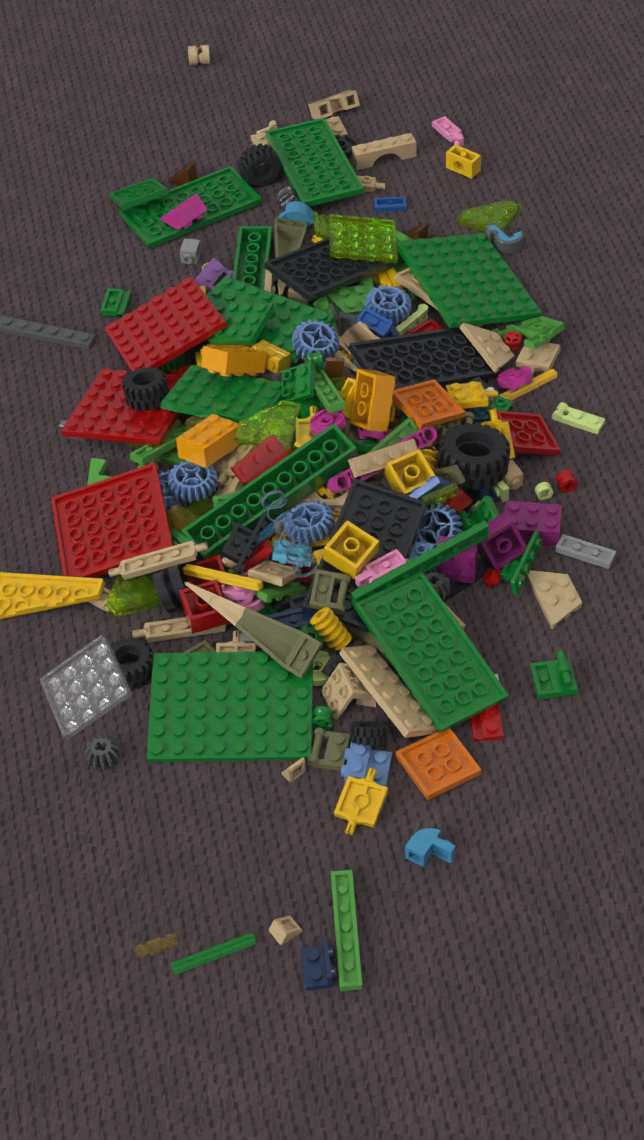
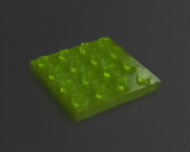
(362, 238)

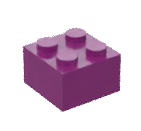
(503, 542)
(462, 566)

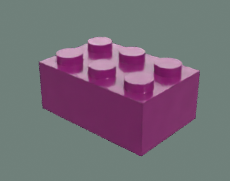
(536, 517)

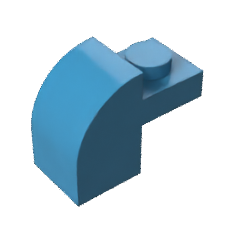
(298, 211)
(426, 843)

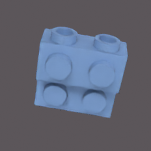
(362, 758)

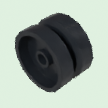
(168, 587)

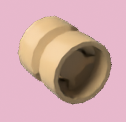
(199, 55)

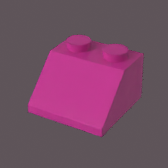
(185, 212)

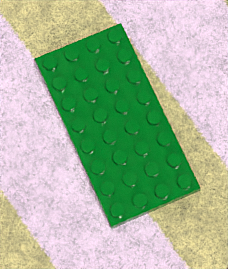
(314, 162)
(221, 192)
(284, 319)
(431, 652)

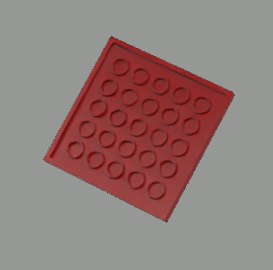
(165, 326)
(107, 417)
(111, 522)

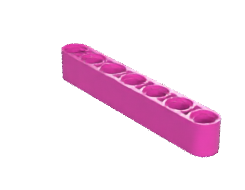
(346, 477)

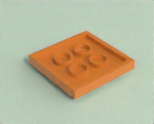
(427, 404)
(438, 763)

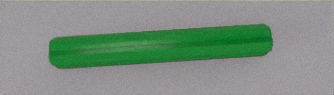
(213, 953)

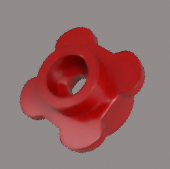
(491, 577)

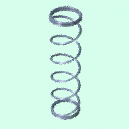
(276, 507)

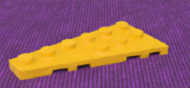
(34, 593)

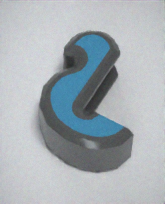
(504, 243)

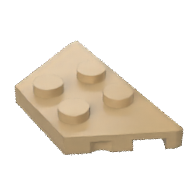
(489, 346)
(555, 595)

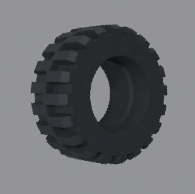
(479, 441)

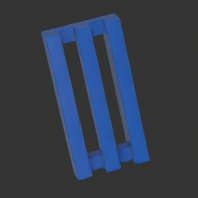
(390, 204)

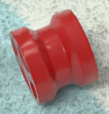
(513, 340)
(566, 481)

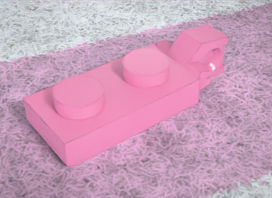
(449, 130)
(380, 567)

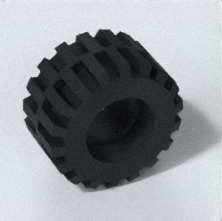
(255, 156)
(145, 388)
(134, 651)

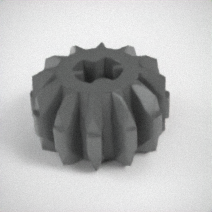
(286, 195)
(439, 582)
(102, 752)

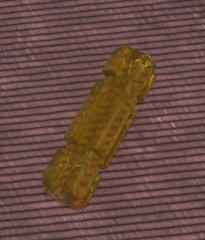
(155, 946)

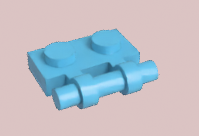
(279, 552)

